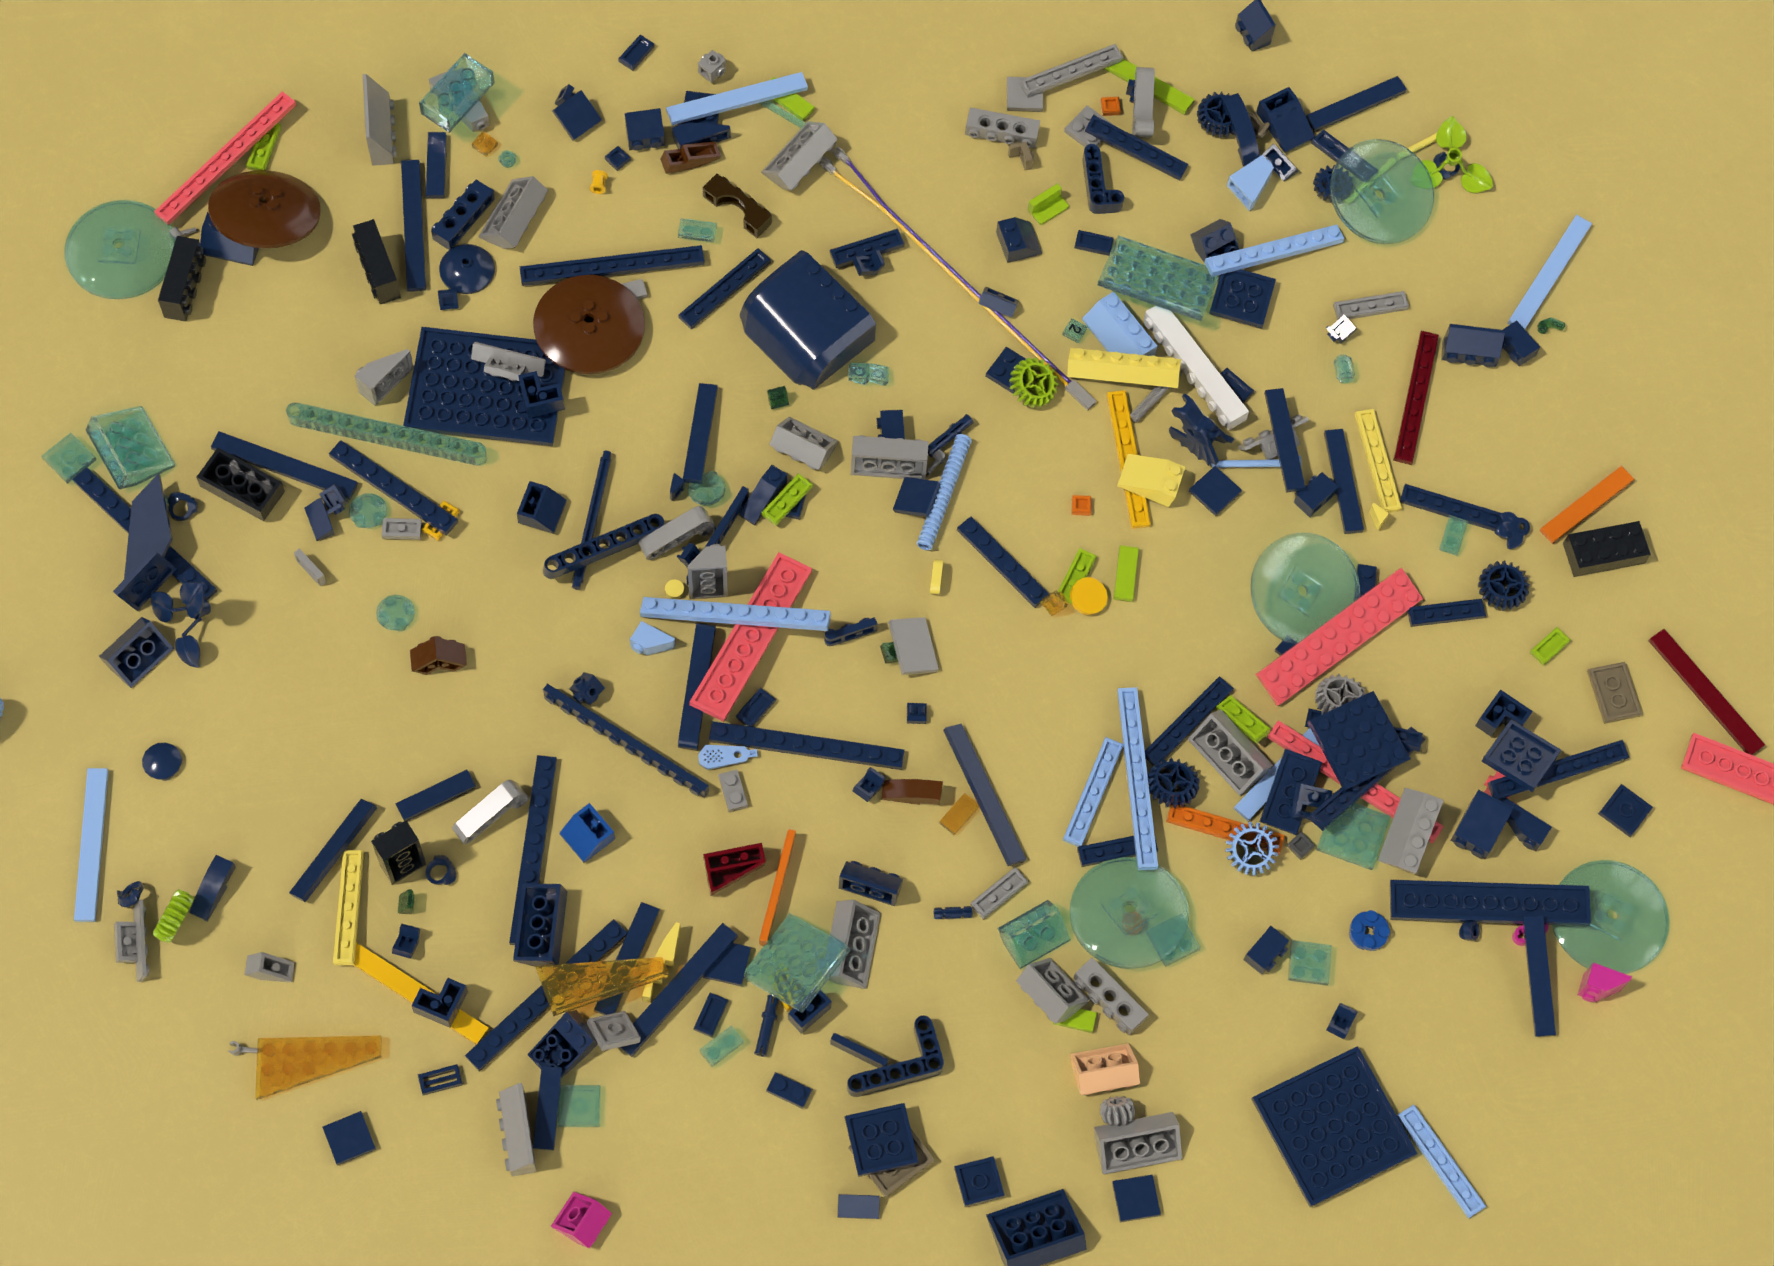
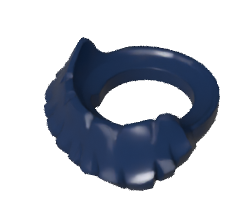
(1438, 159)
(191, 503)
(441, 860)
(133, 898)

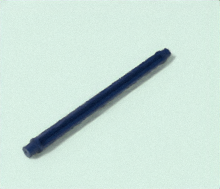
(593, 512)

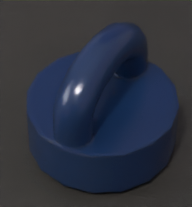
(1469, 930)

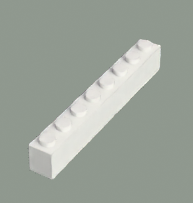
(1196, 367)

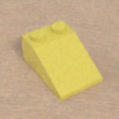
(1151, 478)

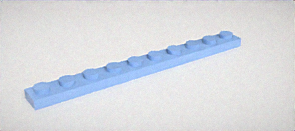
(735, 613)
(1137, 779)

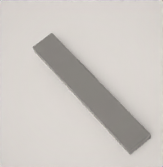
(1071, 70)

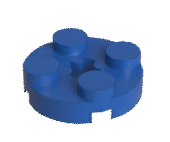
(1372, 920)

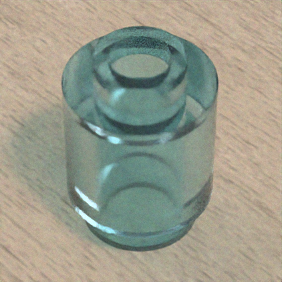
(1344, 369)

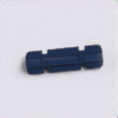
(952, 912)

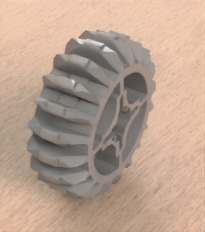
(1329, 691)

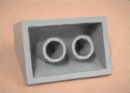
(803, 443)
(1052, 990)

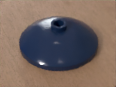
(466, 277)

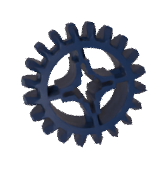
(1210, 116)
(1511, 578)
(1185, 784)

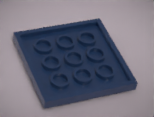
(1358, 740)

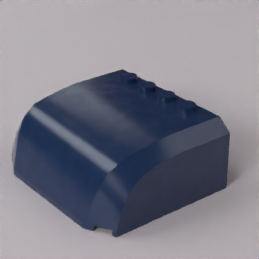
(806, 321)

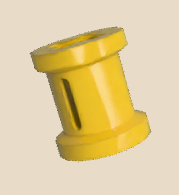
(598, 182)

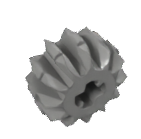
(1117, 1110)

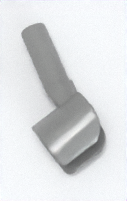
(176, 232)
(939, 459)
(240, 1049)

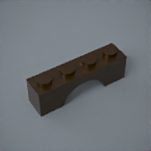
(720, 192)

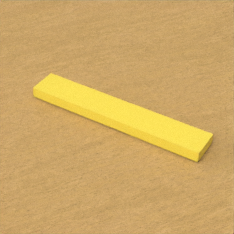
(1378, 460)
(348, 907)

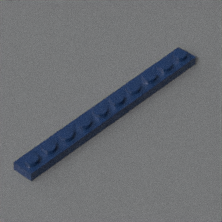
(612, 265)
(121, 513)
(631, 745)
(806, 745)
(535, 830)
(537, 1002)

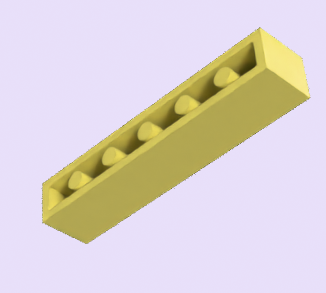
(1124, 367)

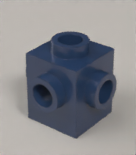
(586, 688)

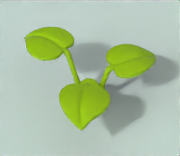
(1453, 135)

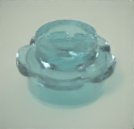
(507, 162)

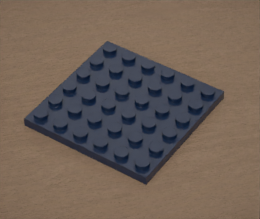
(1334, 1126)

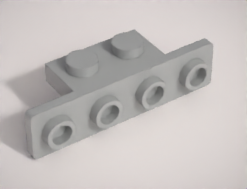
(506, 362)
(1267, 441)
(130, 941)

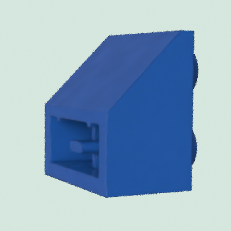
(587, 833)

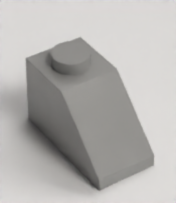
(269, 967)

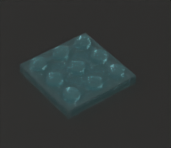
(1355, 836)

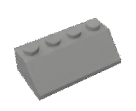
(800, 155)
(514, 212)
(889, 457)
(708, 573)
(1230, 752)
(1410, 830)
(857, 928)
(517, 1131)
(1138, 1143)

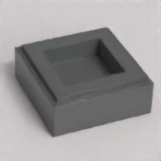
(1300, 845)

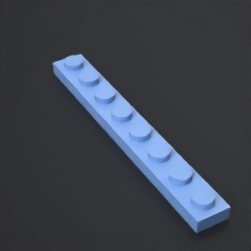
(1274, 250)

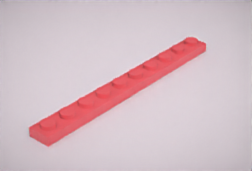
(225, 158)
(1376, 796)

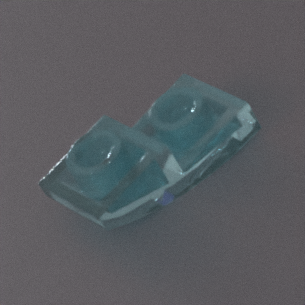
(866, 372)
(1453, 535)

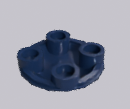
(161, 761)

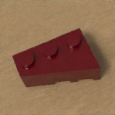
(732, 865)

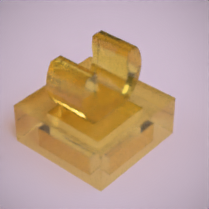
(484, 144)
(1054, 602)

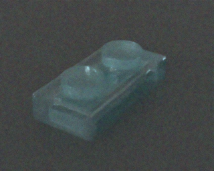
(697, 230)
(721, 1046)

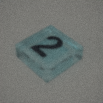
(1074, 330)

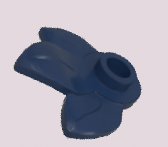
(1511, 530)

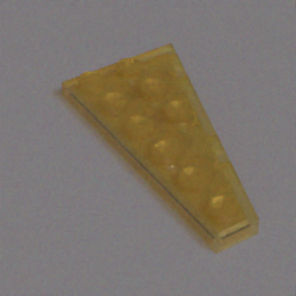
(585, 983)
(299, 1060)

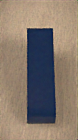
(1096, 178)

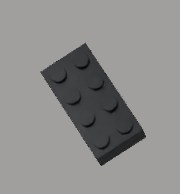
(375, 262)
(181, 278)
(240, 484)
(1606, 549)
(398, 852)

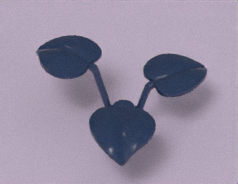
(193, 596)

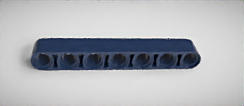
(598, 553)
(699, 666)

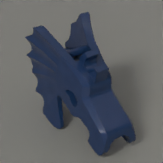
(1204, 431)

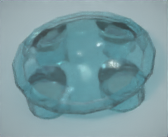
(709, 491)
(368, 510)
(395, 612)

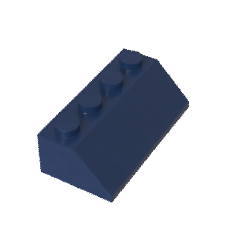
(540, 924)

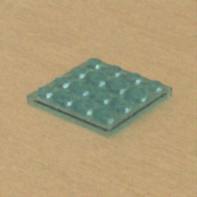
(796, 962)

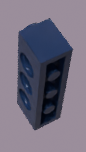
(462, 223)

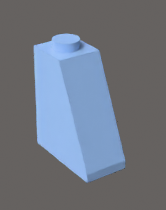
(1250, 181)

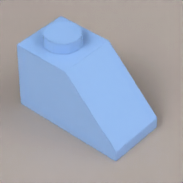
(650, 640)

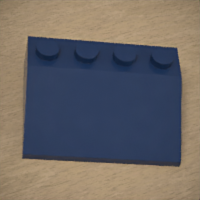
(1037, 1231)

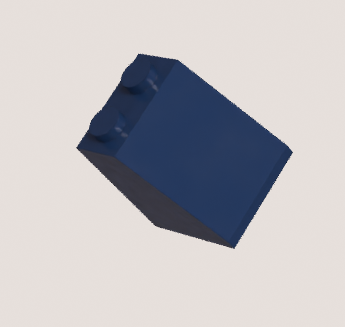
(1481, 824)

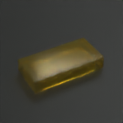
(959, 814)

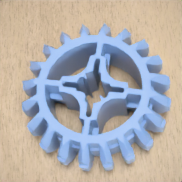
(1261, 833)

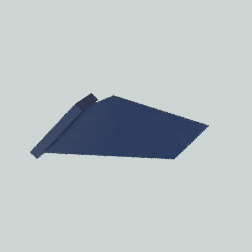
(147, 545)

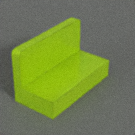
(1047, 204)

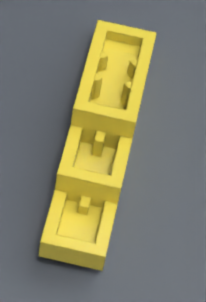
(668, 953)

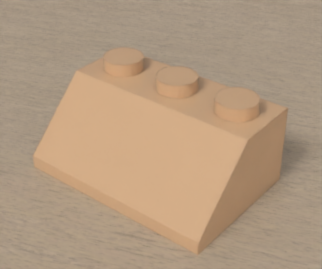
(1105, 1069)

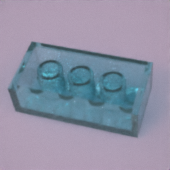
(456, 92)

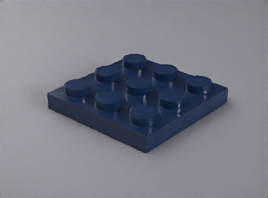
(1243, 297)
(1521, 755)
(881, 1139)

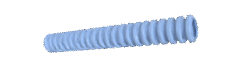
(947, 484)

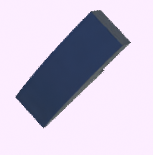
(212, 887)

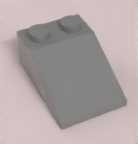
(382, 375)

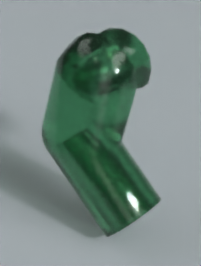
(1548, 323)

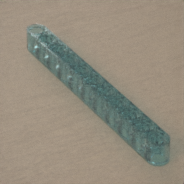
(378, 428)

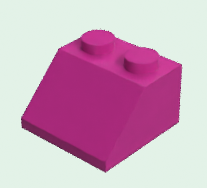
(1601, 982)
(581, 1219)

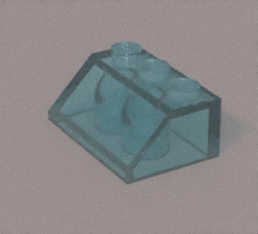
(1034, 933)

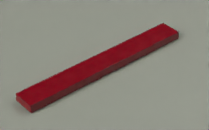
(1416, 397)
(1706, 692)

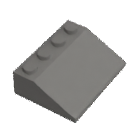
(379, 122)

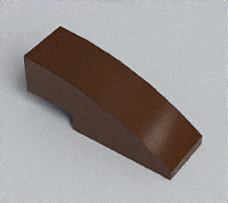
(689, 156)
(912, 791)

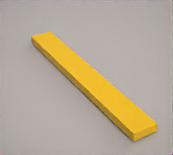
(1126, 445)
(408, 989)

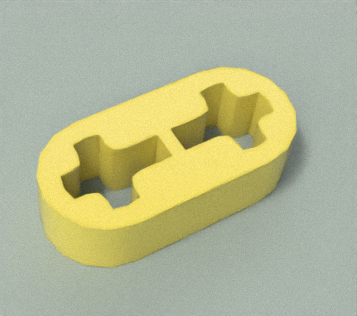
(936, 576)

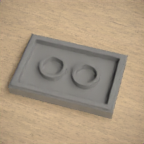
(913, 646)

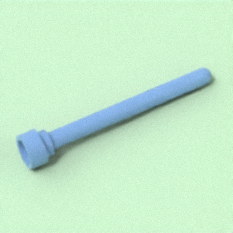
(1248, 463)

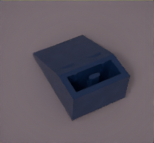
(1286, 119)
(564, 1043)

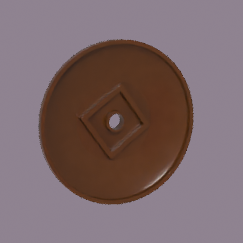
(285, 219)
(583, 345)

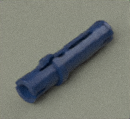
(950, 434)
(769, 1017)

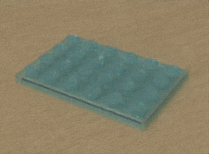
(1158, 278)

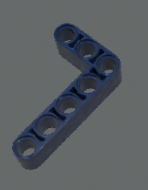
(903, 1067)

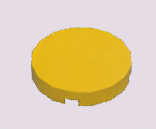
(1088, 596)

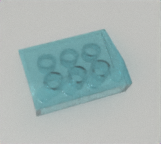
(129, 446)

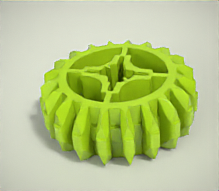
(1040, 396)
(173, 916)

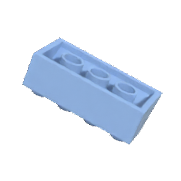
(1118, 328)

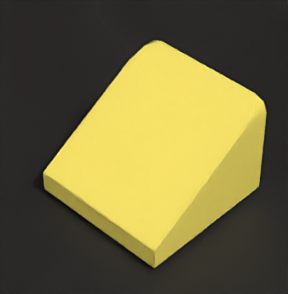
(1378, 515)

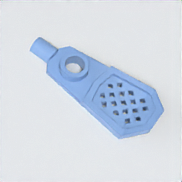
(727, 755)

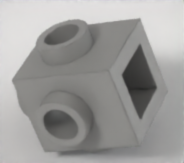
(712, 66)

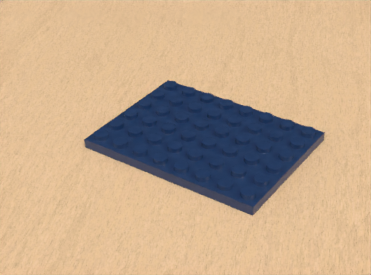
(460, 399)

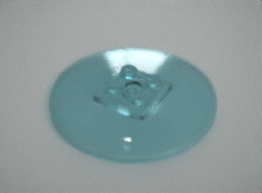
(1400, 178)
(123, 270)
(1306, 562)
(1640, 923)
(1125, 937)

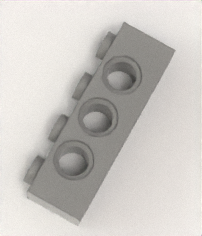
(996, 121)
(1093, 971)

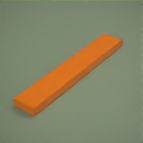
(1586, 504)
(1217, 826)
(777, 887)

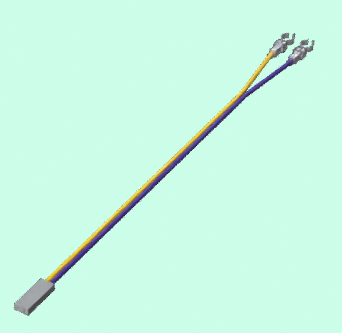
(1072, 388)

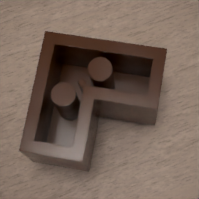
(438, 654)

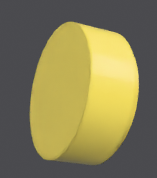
(674, 589)

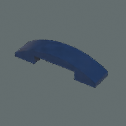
(1242, 128)

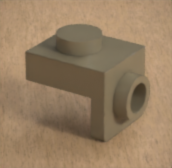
(1259, 128)
(1023, 151)

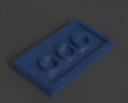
(1292, 769)

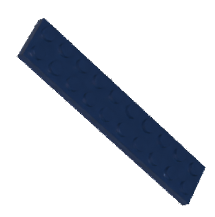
(1489, 902)

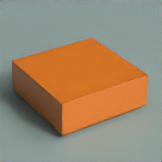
(1110, 106)
(1081, 505)

